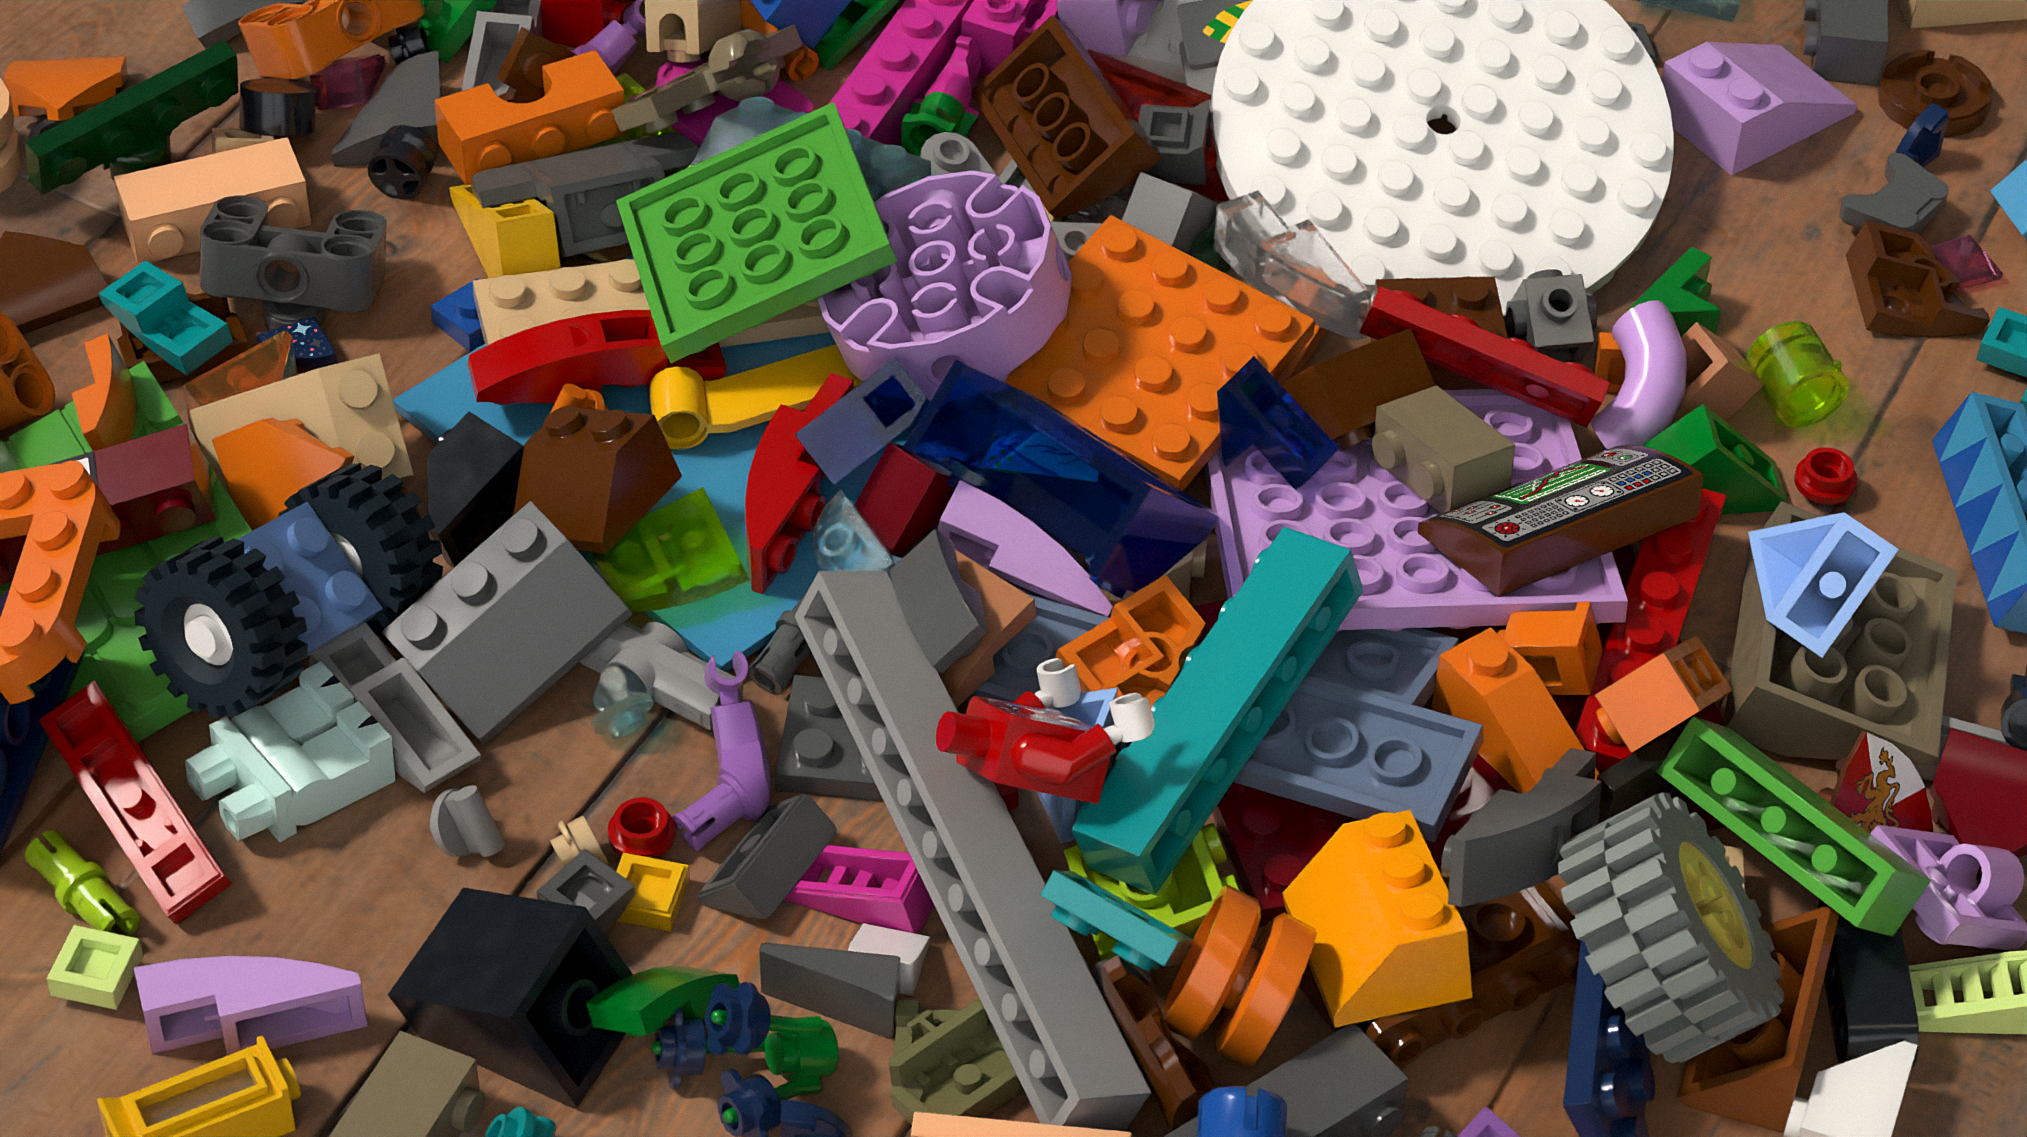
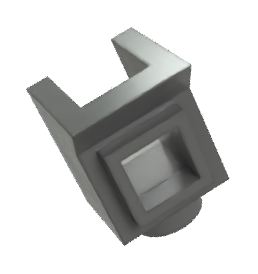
(1181, 140)

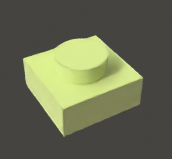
(94, 967)

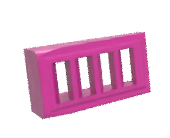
(897, 905)

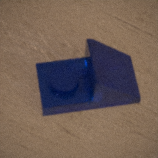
(1264, 414)
(863, 421)

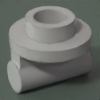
(464, 824)

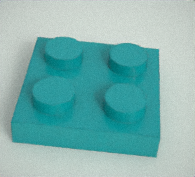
(1091, 909)

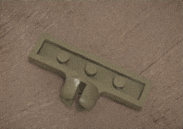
(738, 68)

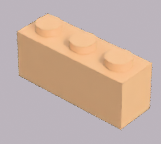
(170, 202)

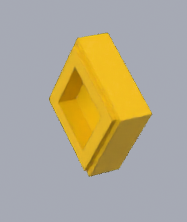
(658, 891)

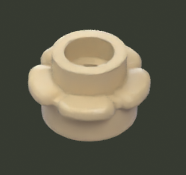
(574, 839)

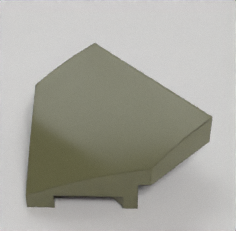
(949, 1063)

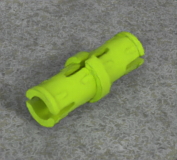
(81, 885)

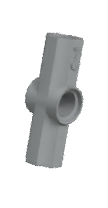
(659, 665)

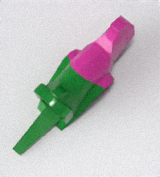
(947, 100)

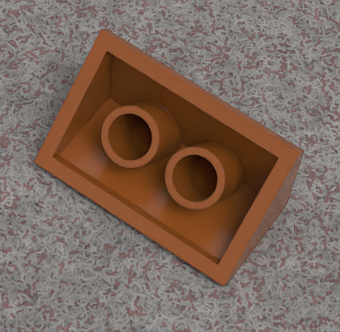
(1759, 1070)

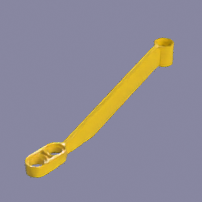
(694, 408)

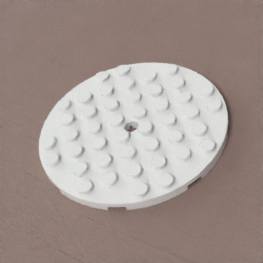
(1550, 154)

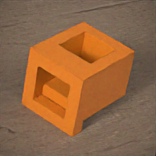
(1559, 646)

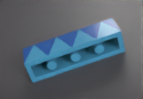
(1986, 476)

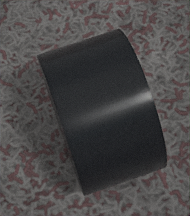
(277, 107)

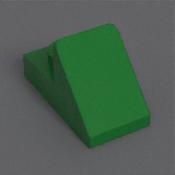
(1686, 292)

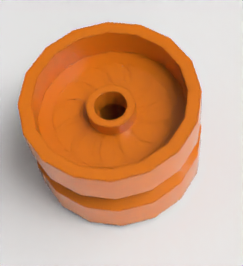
(1247, 980)

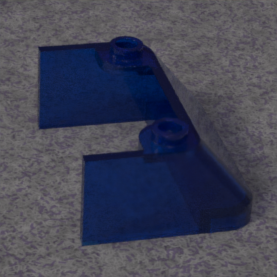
(1060, 478)

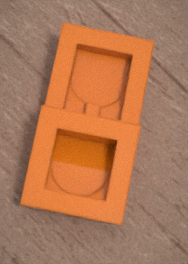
(108, 405)

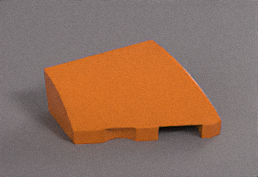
(1138, 645)

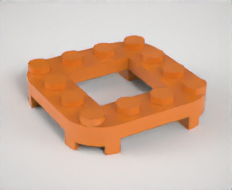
(63, 524)

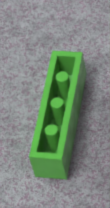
(1793, 827)

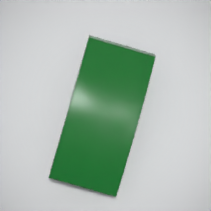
(651, 996)

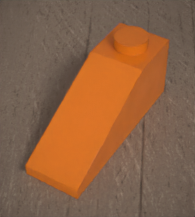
(1503, 692)
(1661, 694)

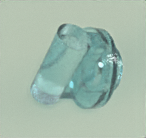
(619, 710)

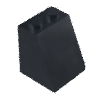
(512, 990)

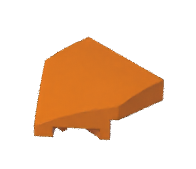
(63, 85)
(272, 462)

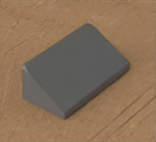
(770, 859)

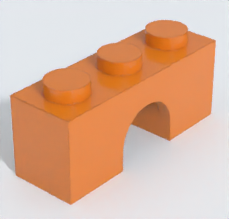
(488, 133)

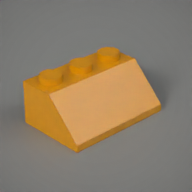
(1380, 922)

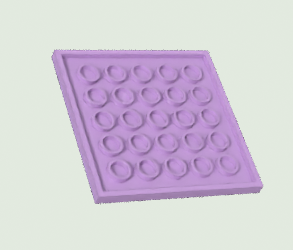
(1378, 518)

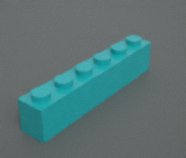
(1218, 709)

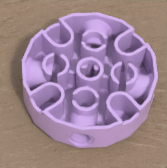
(970, 282)

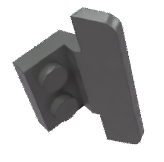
(585, 186)

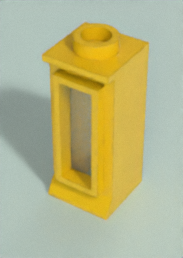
(224, 1098)

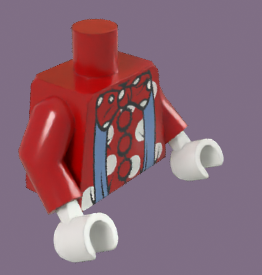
(1040, 746)

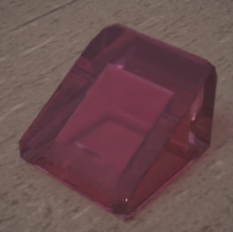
(347, 81)

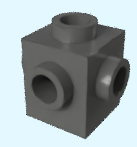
(1553, 315)

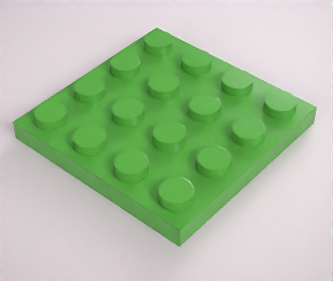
(754, 232)

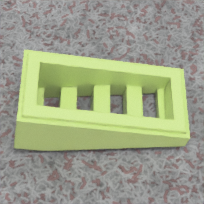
(1996, 972)

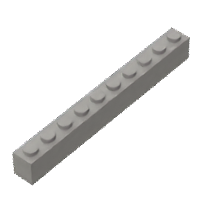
(971, 859)

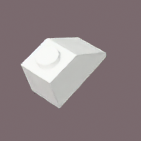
(1855, 1096)

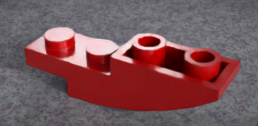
(579, 351)
(785, 487)

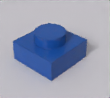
(459, 317)

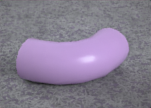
(1652, 377)

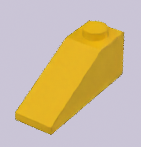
(509, 236)

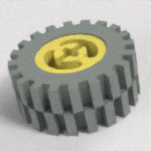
(1670, 928)

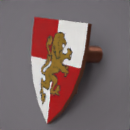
(1879, 787)

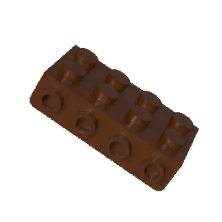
(1516, 954)

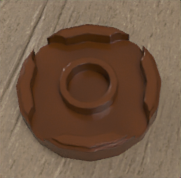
(1919, 80)

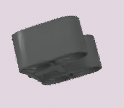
(334, 267)

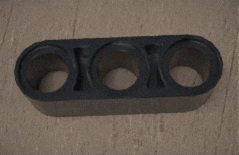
(1869, 992)

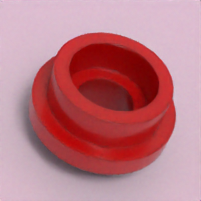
(1826, 476)
(639, 817)

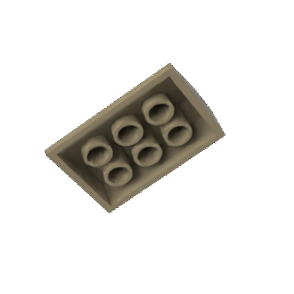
(1875, 677)

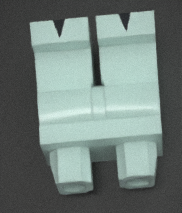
(293, 758)

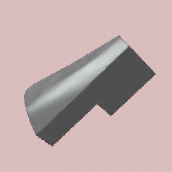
(401, 99)

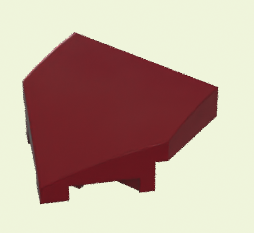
(1982, 793)

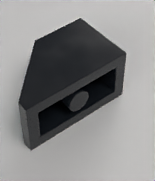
(471, 484)

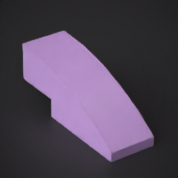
(1017, 550)
(246, 999)

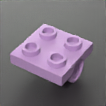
(1952, 904)

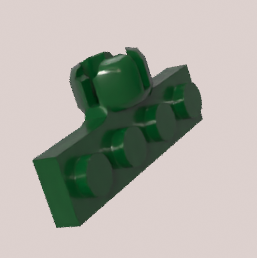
(135, 125)

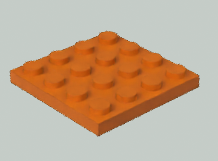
(1152, 346)

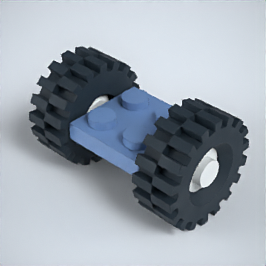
(246, 610)

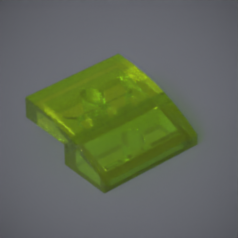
(673, 557)

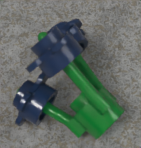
(740, 1024)

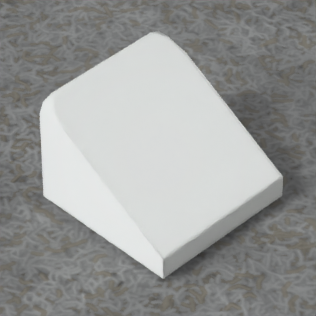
(906, 945)

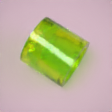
(1798, 374)

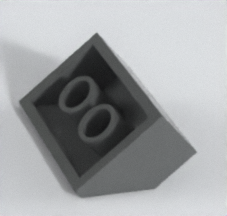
(507, 622)

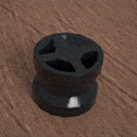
(402, 162)

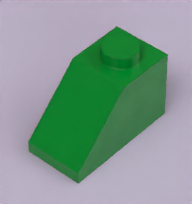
(1726, 459)

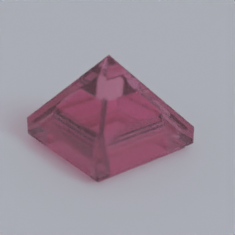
(1967, 261)

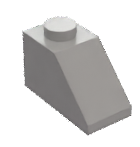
(1169, 211)

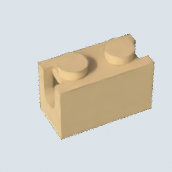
(689, 26)

